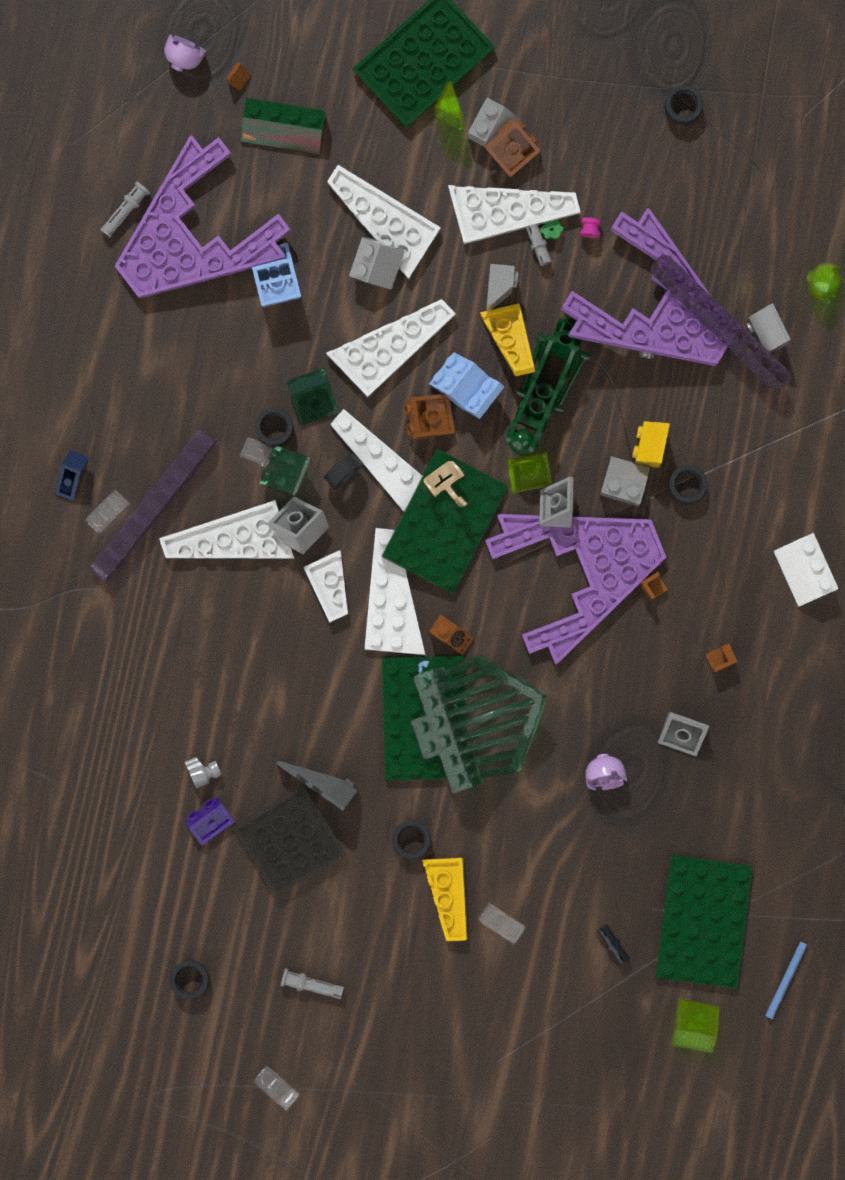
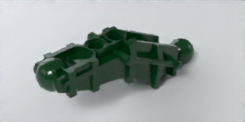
(565, 347)

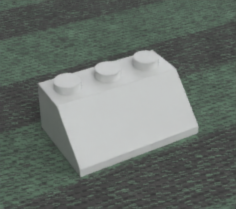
(805, 569)

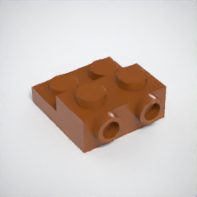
(513, 147)
(429, 416)

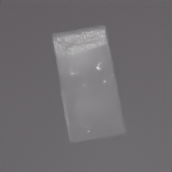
(256, 452)
(107, 512)
(501, 923)
(276, 1087)

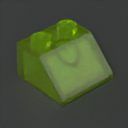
(696, 1026)

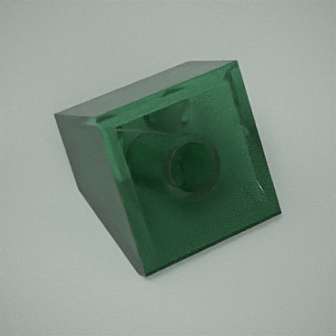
(312, 396)
(284, 470)

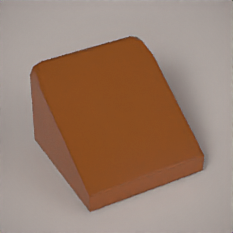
(238, 76)

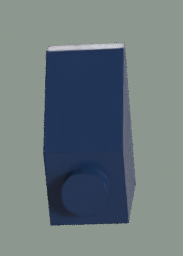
(71, 475)

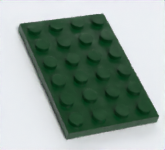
(421, 57)
(435, 533)
(401, 707)
(704, 921)

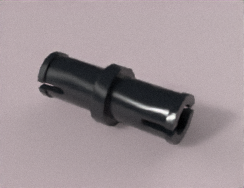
(613, 944)

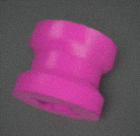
(590, 227)

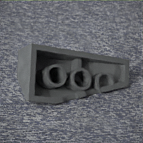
(331, 788)

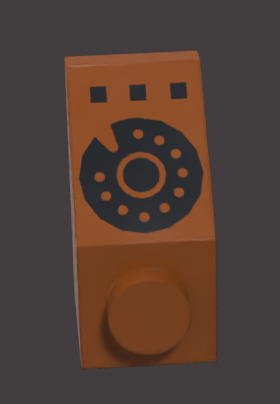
(451, 635)

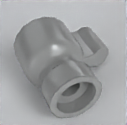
(200, 774)

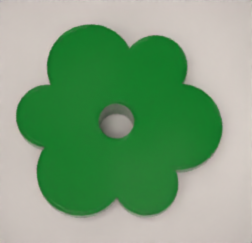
(551, 229)

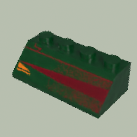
(283, 126)

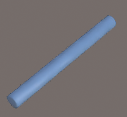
(786, 980)

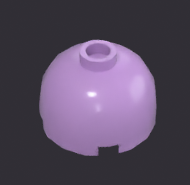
(182, 53)
(605, 772)

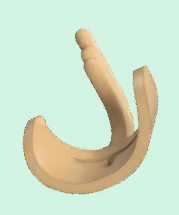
(445, 470)

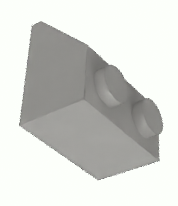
(488, 122)
(376, 263)
(501, 283)
(768, 329)
(625, 481)
(299, 524)

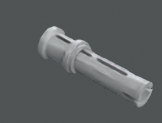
(130, 202)
(302, 982)

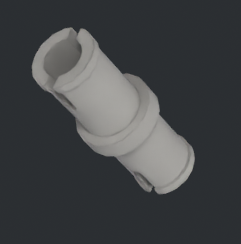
(538, 245)

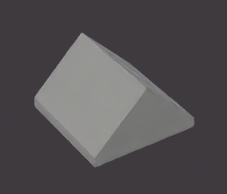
(557, 504)
(683, 733)

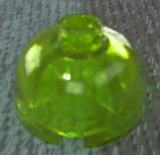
(824, 281)

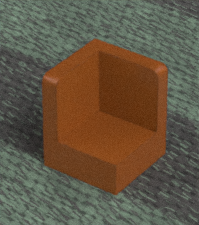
(653, 586)
(721, 658)

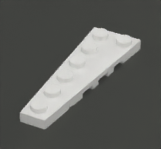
(383, 463)

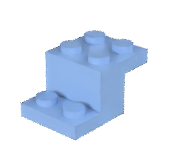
(277, 280)
(466, 385)

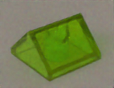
(448, 108)
(529, 472)

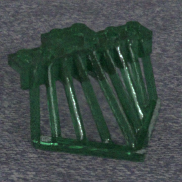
(443, 730)

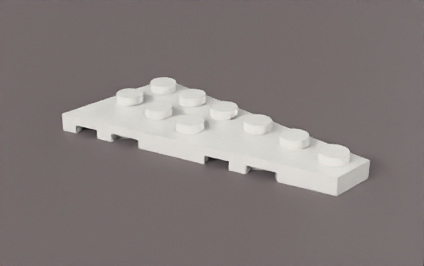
(498, 211)
(385, 218)
(383, 351)
(234, 536)
(391, 611)

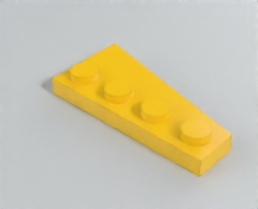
(510, 336)
(448, 889)

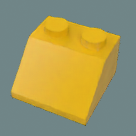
(651, 443)

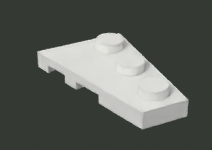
(329, 585)

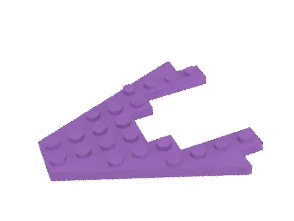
(165, 252)
(672, 326)
(614, 559)

